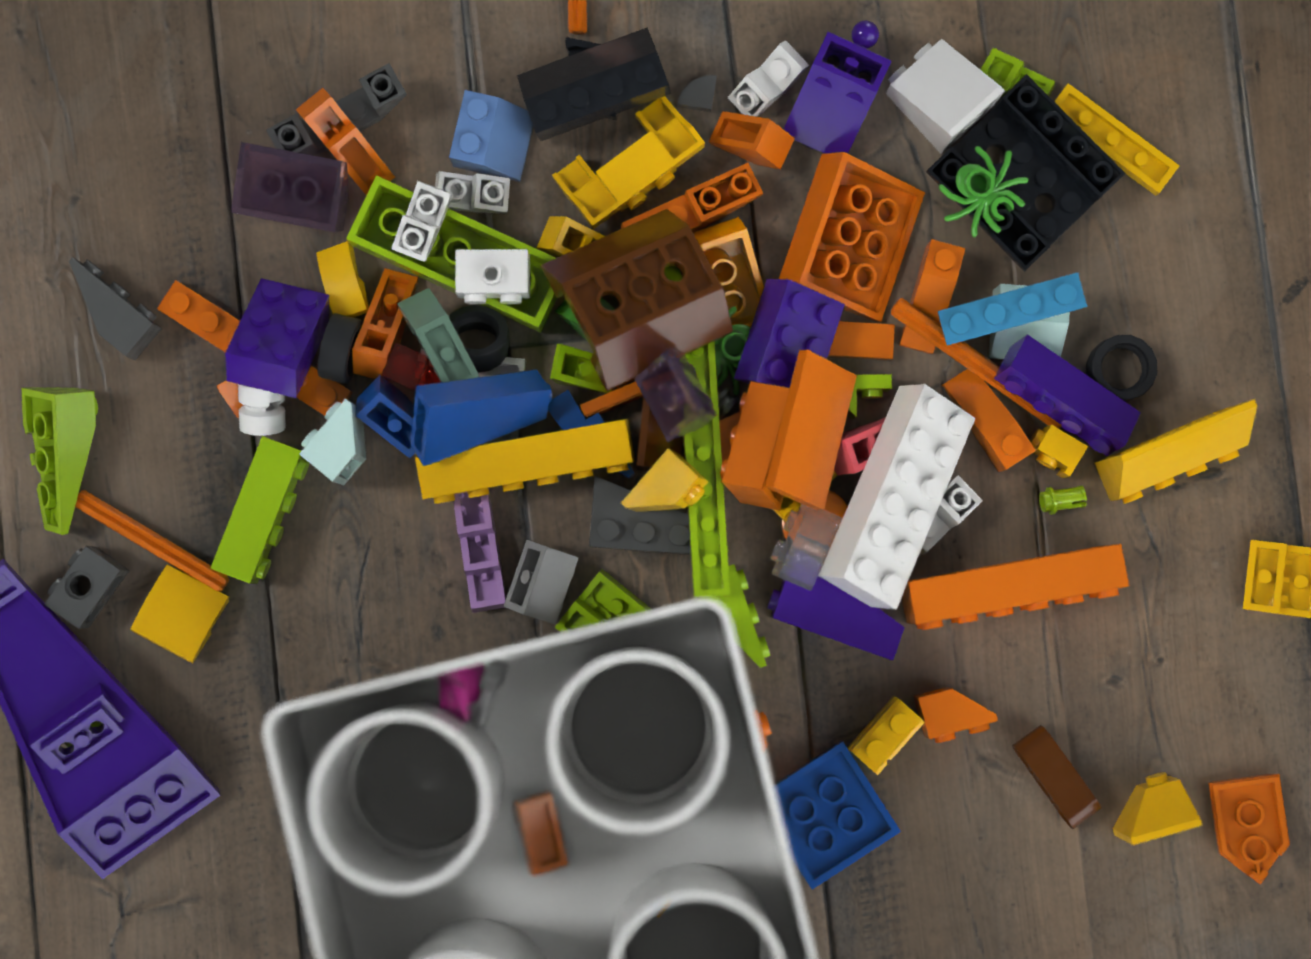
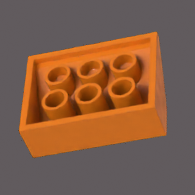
(853, 234)

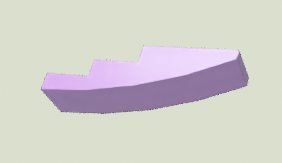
(480, 552)

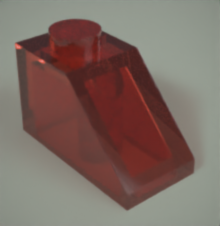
(409, 368)

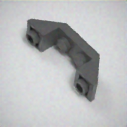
(364, 108)

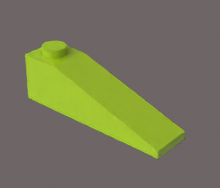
(62, 437)

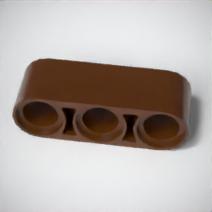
(1056, 777)

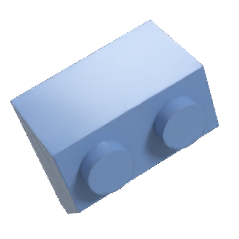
(491, 136)

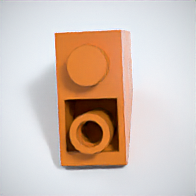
(950, 712)

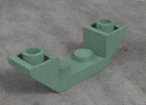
(438, 337)

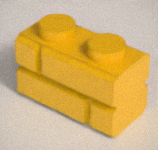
(885, 734)

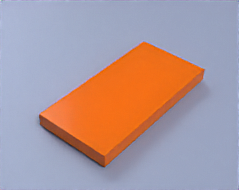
(811, 430)

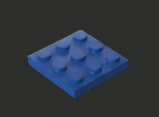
(831, 815)

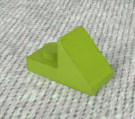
(574, 368)
(871, 387)

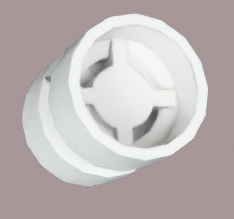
(260, 411)

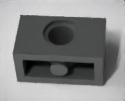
(104, 576)

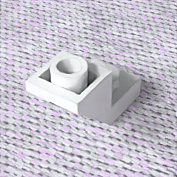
(769, 81)
(955, 506)

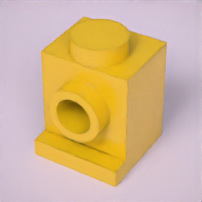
(1057, 450)

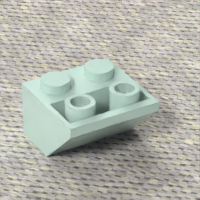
(339, 444)

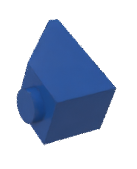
(387, 413)

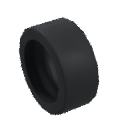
(485, 319)
(336, 348)
(1139, 348)

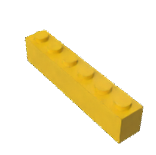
(528, 459)

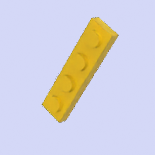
(1120, 143)

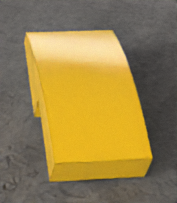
(341, 280)

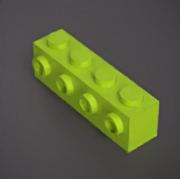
(259, 511)

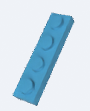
(1012, 309)

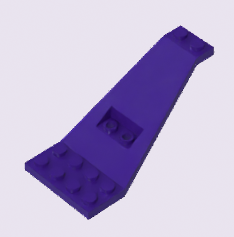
(117, 780)

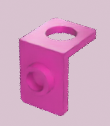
(459, 689)

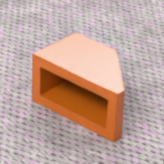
(752, 139)

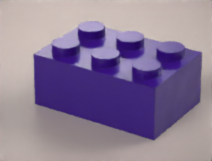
(784, 323)
(277, 338)

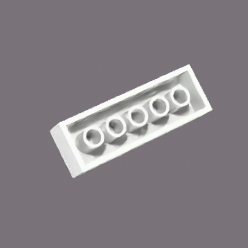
(897, 496)

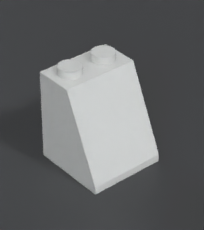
(943, 93)

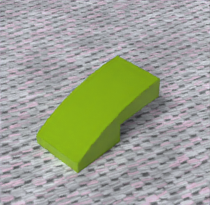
(1009, 71)

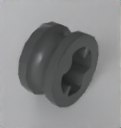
(726, 402)

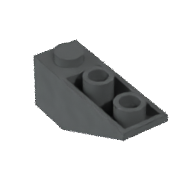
(114, 316)

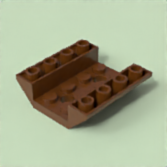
(652, 309)

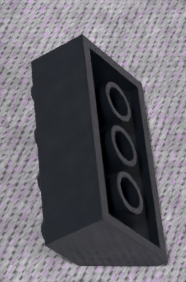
(593, 84)

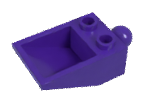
(835, 98)

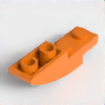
(711, 199)

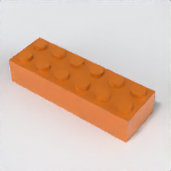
(1014, 584)

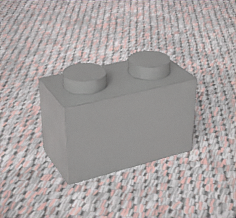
(541, 582)

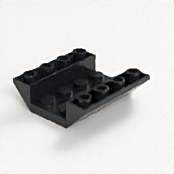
(1047, 151)

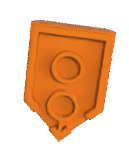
(1250, 822)

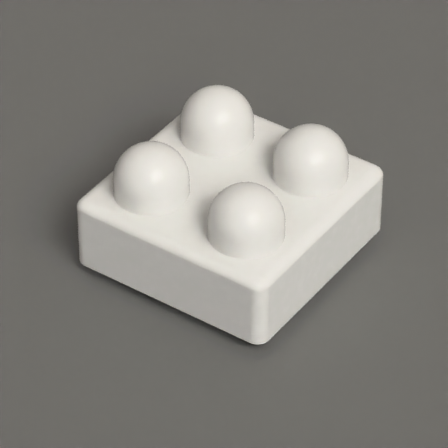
(655, 781)

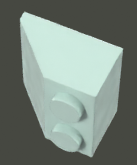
(1049, 331)

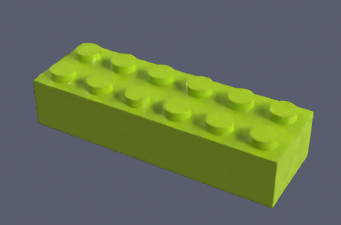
(377, 228)

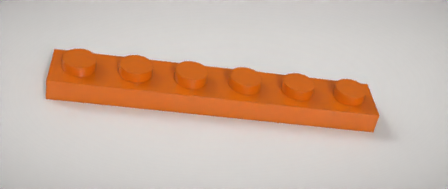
(218, 329)

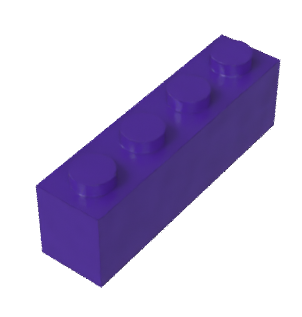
(1067, 395)

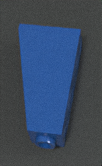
(475, 411)

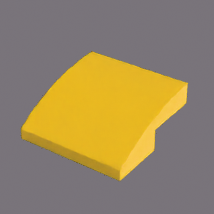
(1278, 579)
(179, 613)

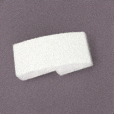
(476, 192)
(422, 221)

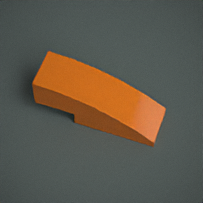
(343, 140)

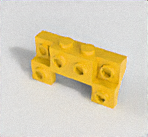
(635, 170)

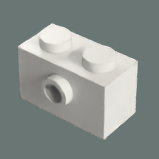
(492, 275)

